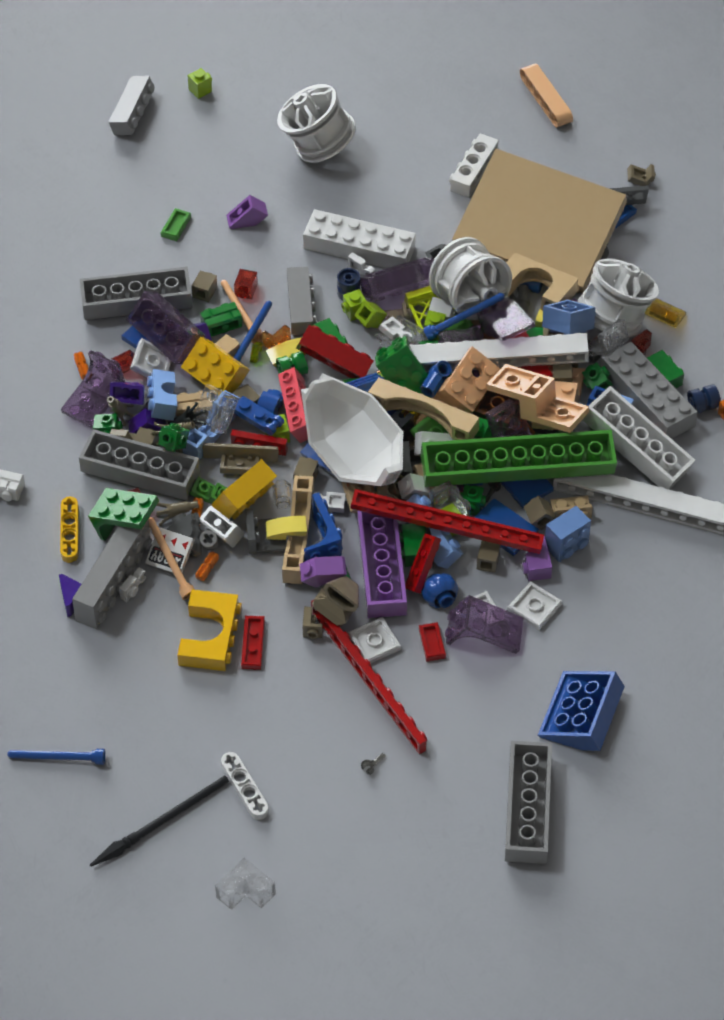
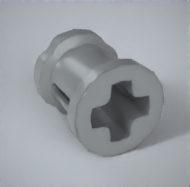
(211, 534)

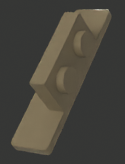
(239, 458)

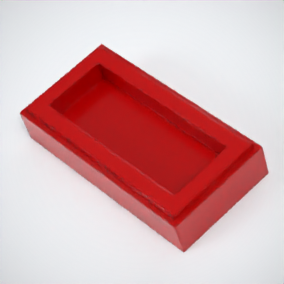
(432, 642)

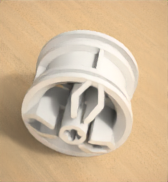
(316, 123)
(468, 274)
(619, 292)

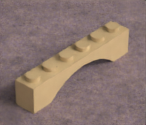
(395, 397)
(301, 506)

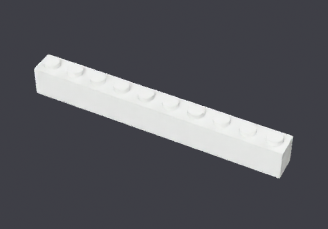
(513, 351)
(647, 500)

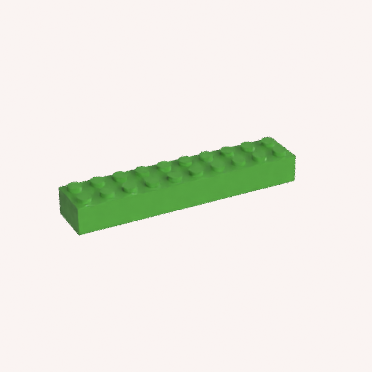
(518, 458)

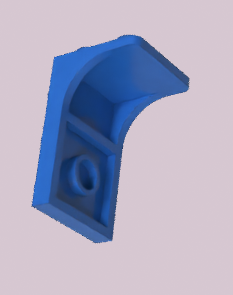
(325, 522)

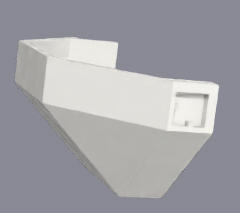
(352, 433)

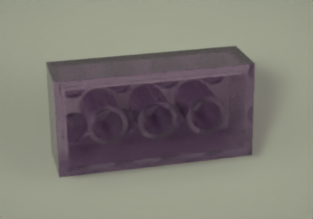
(396, 279)
(164, 326)

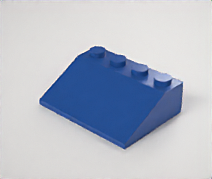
(582, 709)

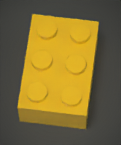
(214, 366)
(245, 490)

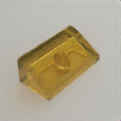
(665, 312)

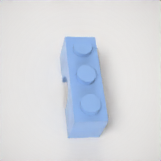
(160, 391)

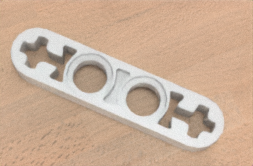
(247, 784)

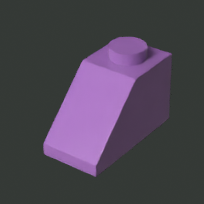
(247, 213)
(538, 565)
(322, 570)

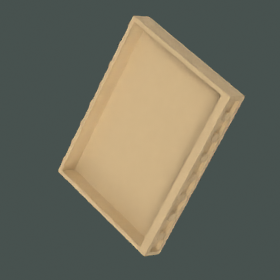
(541, 215)

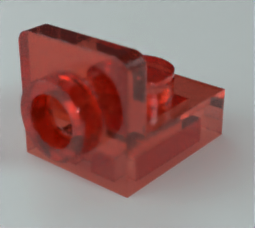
(643, 341)
(125, 360)

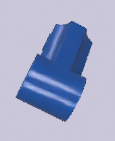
(435, 378)

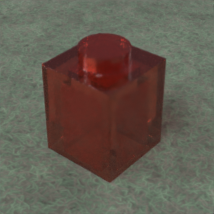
(245, 284)

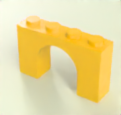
(213, 653)

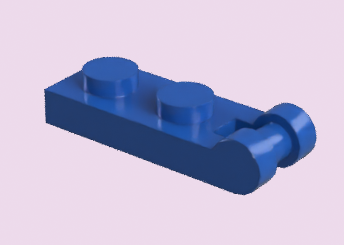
(258, 416)

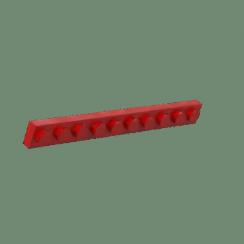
(447, 521)
(373, 682)

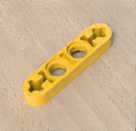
(66, 529)

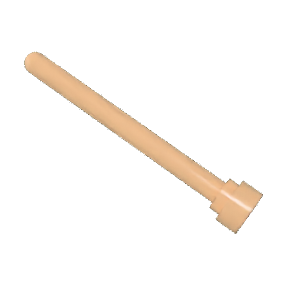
(258, 336)
(185, 588)

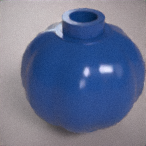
(442, 588)

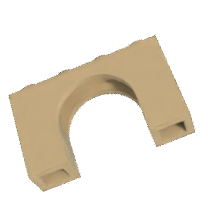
(560, 284)

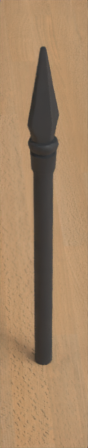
(118, 847)

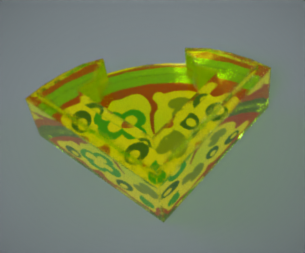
(256, 348)

